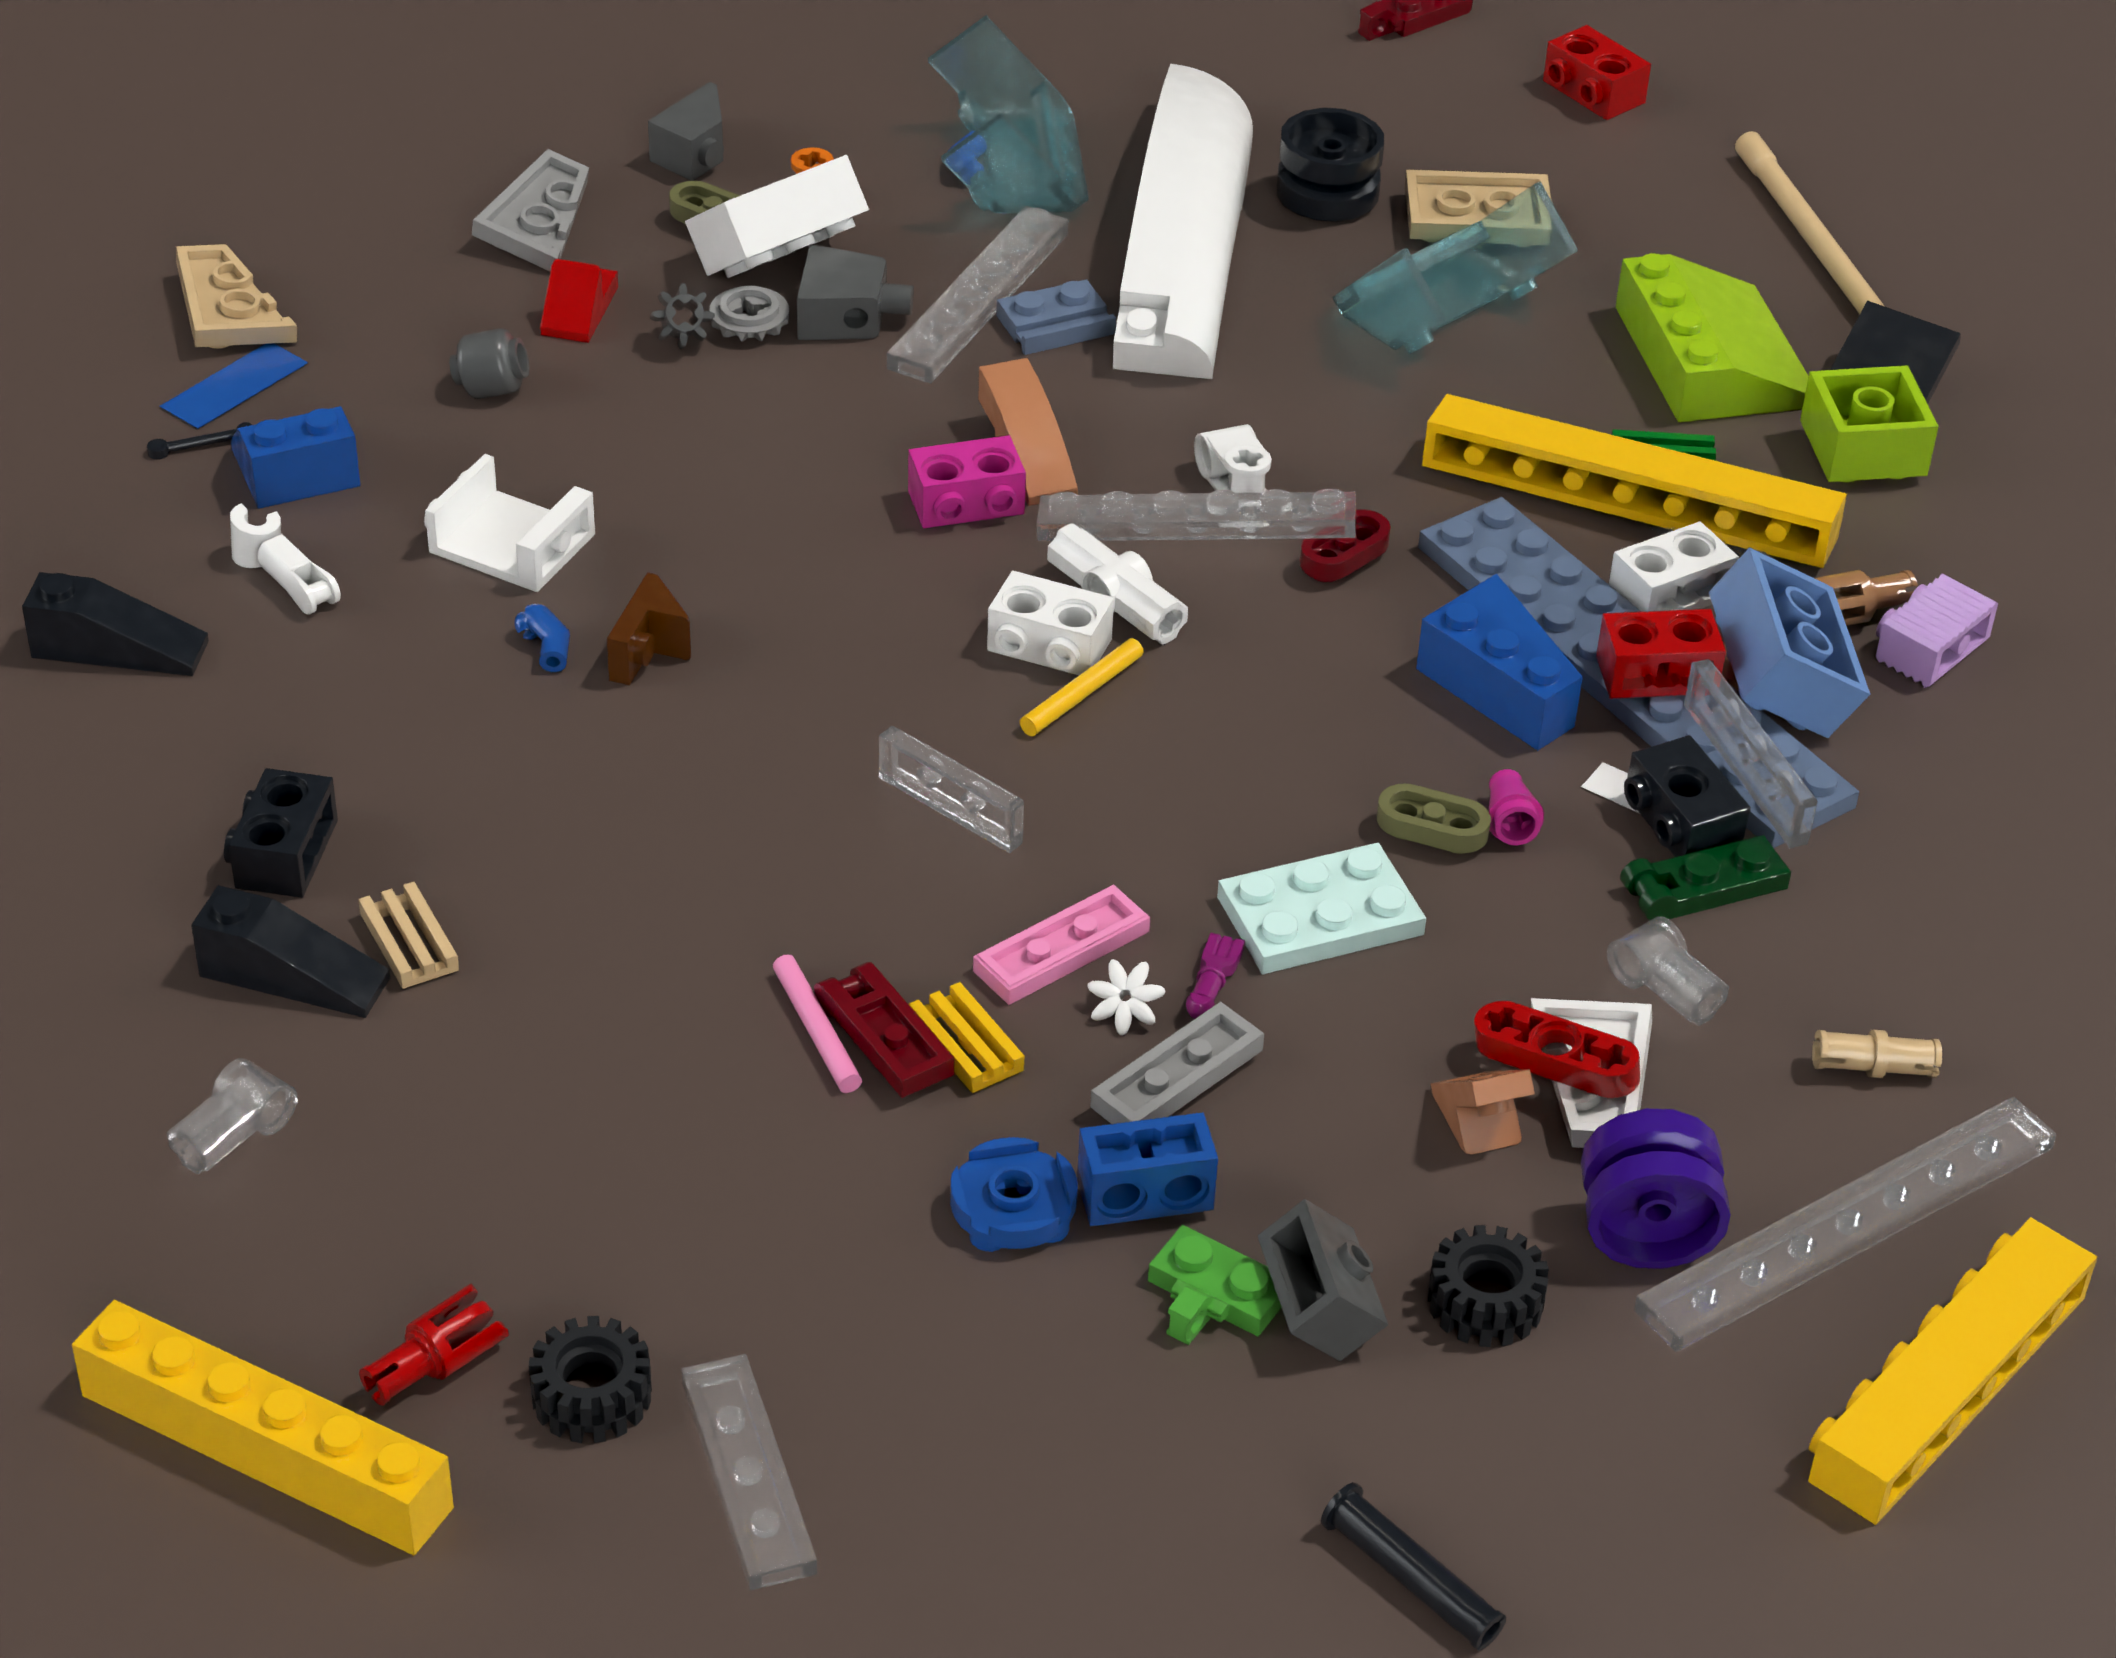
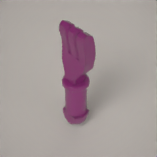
(1218, 961)

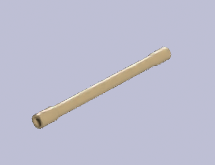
(1764, 165)

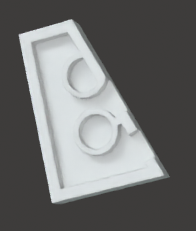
(1631, 1021)

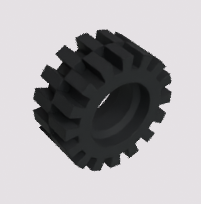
(1483, 1312)
(597, 1407)

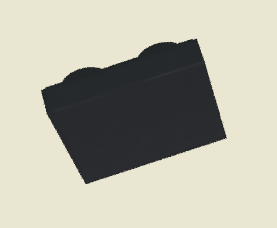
(1897, 339)

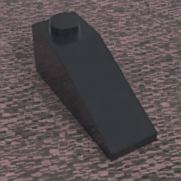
(102, 626)
(280, 953)

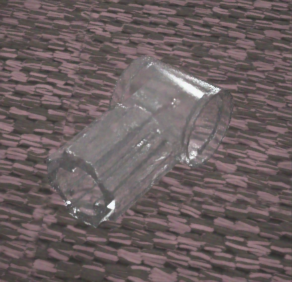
(1660, 960)
(240, 1104)

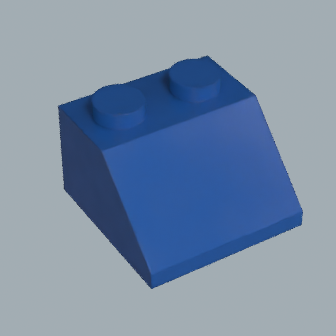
(297, 456)

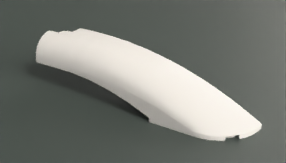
(1184, 228)

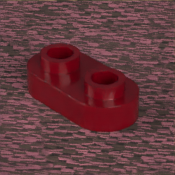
(1337, 557)

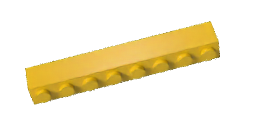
(1633, 479)

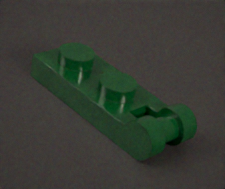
(1706, 878)

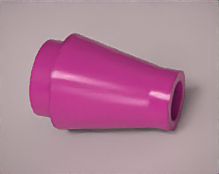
(1513, 809)

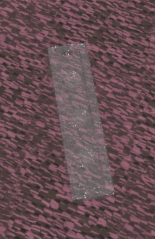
(1750, 753)
(749, 1472)

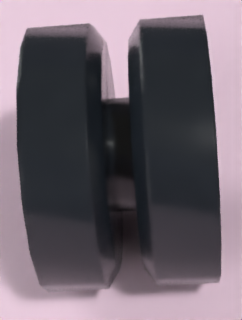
(1330, 164)

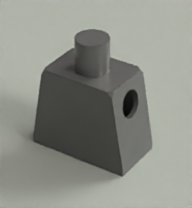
(846, 295)

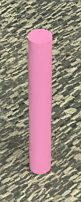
(817, 1024)

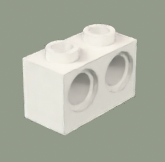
(1672, 569)
(1049, 623)

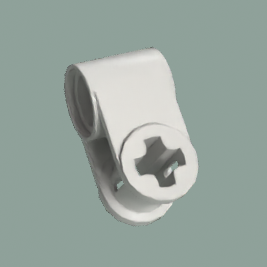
(1232, 459)

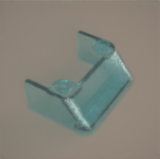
(1023, 127)
(1459, 274)

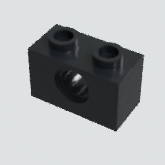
(1685, 797)

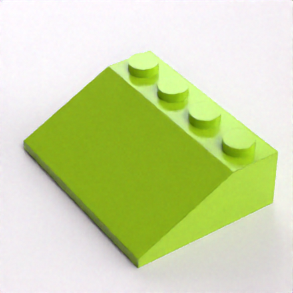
(1708, 340)

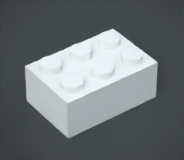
(778, 218)

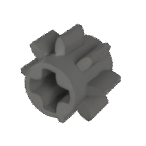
(679, 302)

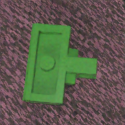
(1212, 1283)

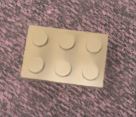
(1452, 200)

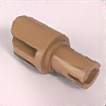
(1862, 595)

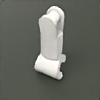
(272, 551)

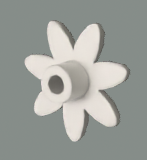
(1118, 989)

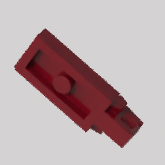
(1408, 16)

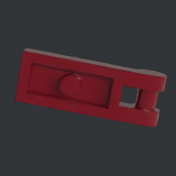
(886, 1029)

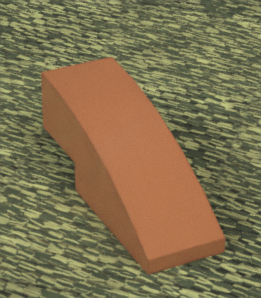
(1021, 409)

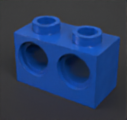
(1147, 1169)

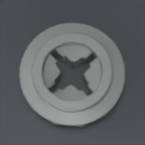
(766, 310)

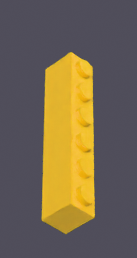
(1949, 1370)
(264, 1426)

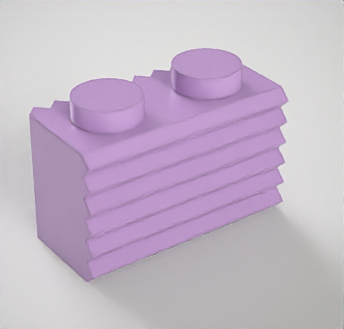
(1934, 629)

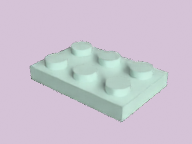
(1321, 908)

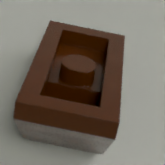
(647, 626)

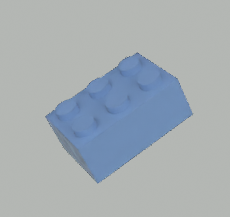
(1788, 644)

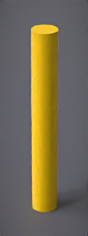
(1081, 687)

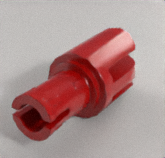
(435, 1345)

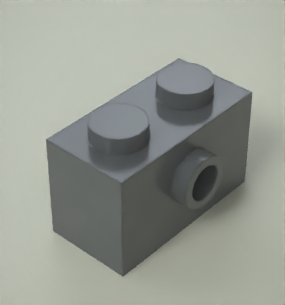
(1322, 1280)

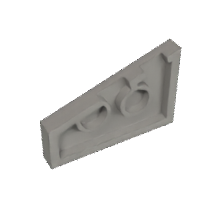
(535, 210)

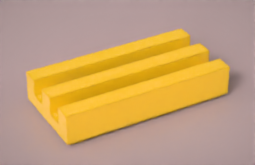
(975, 1033)

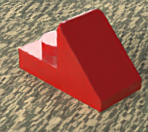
(576, 299)

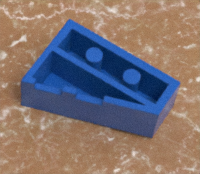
(1501, 663)

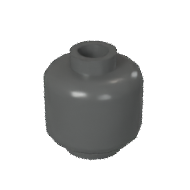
(490, 363)

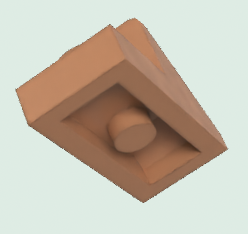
(1483, 1108)

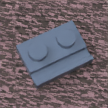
(1055, 316)

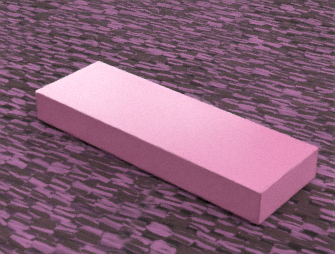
(1061, 944)

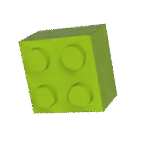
(1868, 423)

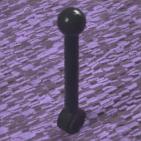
(160, 448)

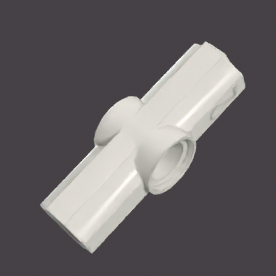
(1121, 577)

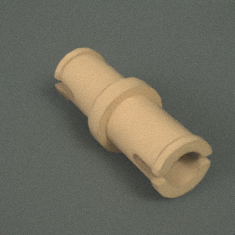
(1877, 1053)

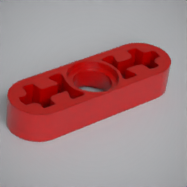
(1594, 1064)

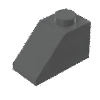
(688, 134)

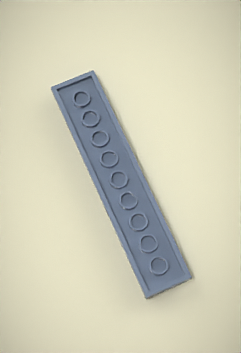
(1569, 607)

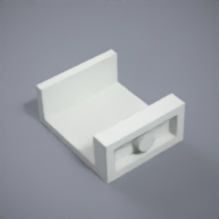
(505, 533)

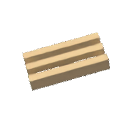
(395, 907)

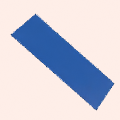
(233, 384)

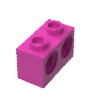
(966, 481)

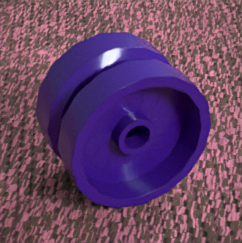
(1655, 1188)

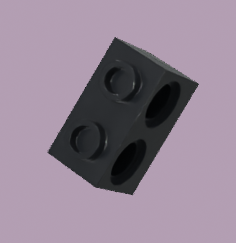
(282, 832)

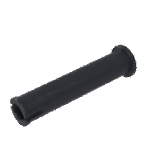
(1413, 1566)

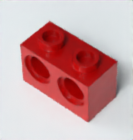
(1597, 72)
(1655, 649)

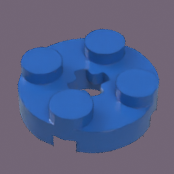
(1008, 1222)

